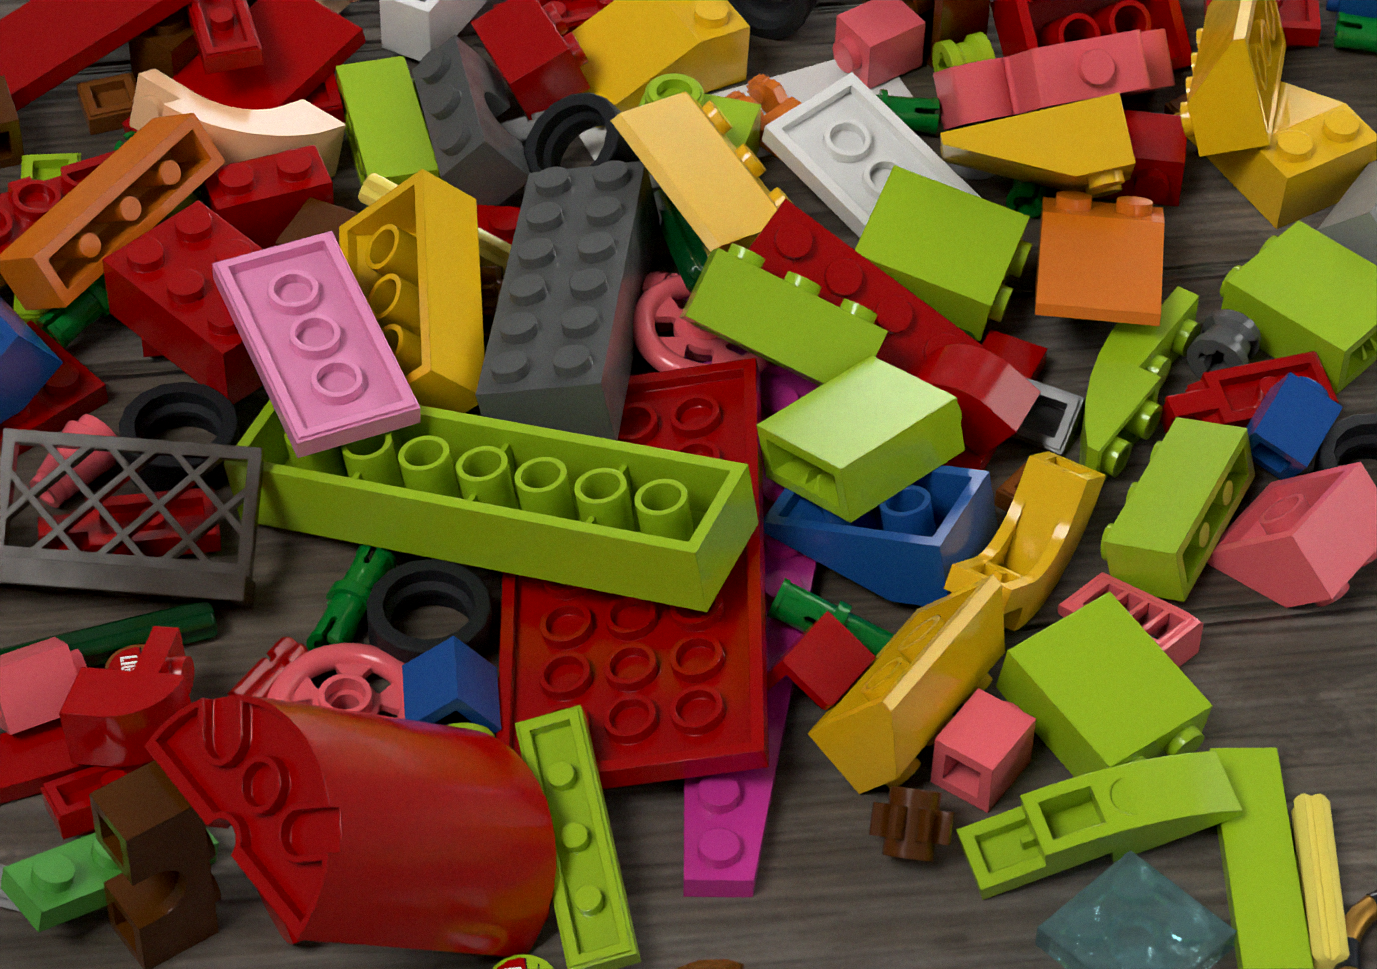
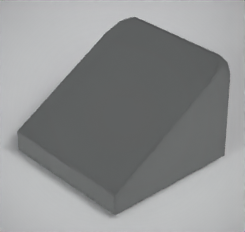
(1051, 420)

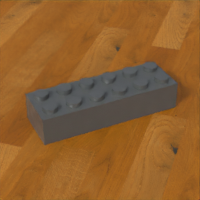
(569, 300)

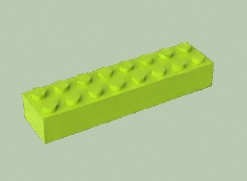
(517, 502)

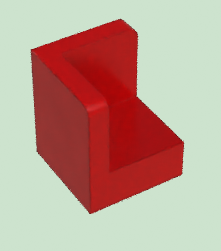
(822, 661)

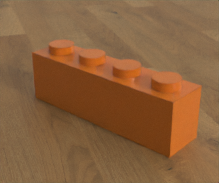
(108, 210)

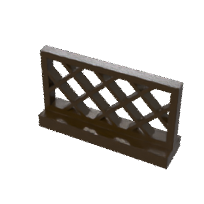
(137, 574)

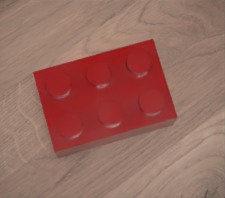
(170, 300)

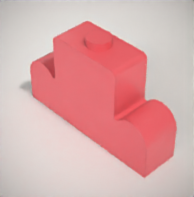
(1054, 77)

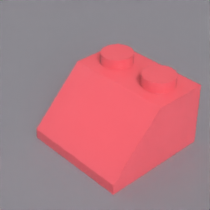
(1303, 537)

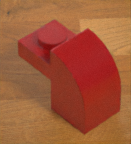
(987, 389)
(117, 711)

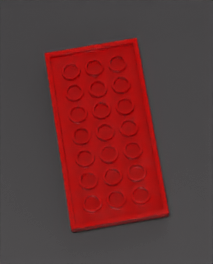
(658, 682)

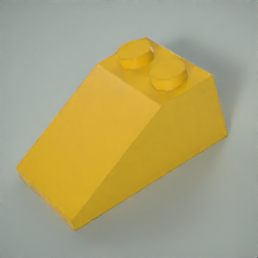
(645, 39)
(1057, 147)
(1310, 161)

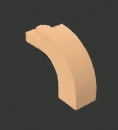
(238, 131)

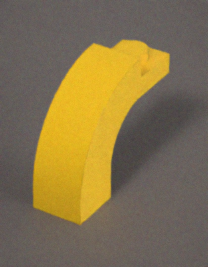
(1035, 536)

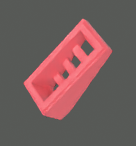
(1175, 628)

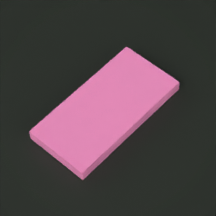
(315, 344)

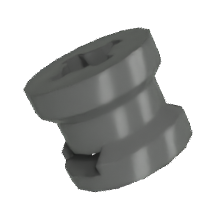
(1225, 342)

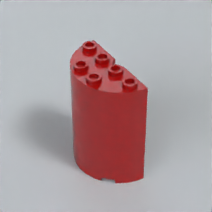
(370, 822)

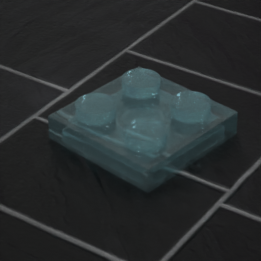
(1134, 922)

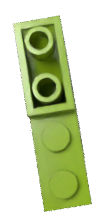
(1128, 380)
(1096, 816)

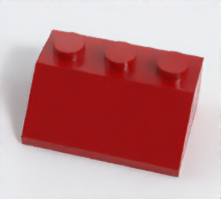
(1042, 23)

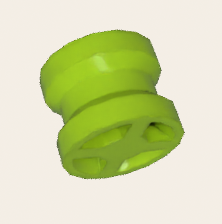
(973, 49)

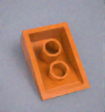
(1100, 259)

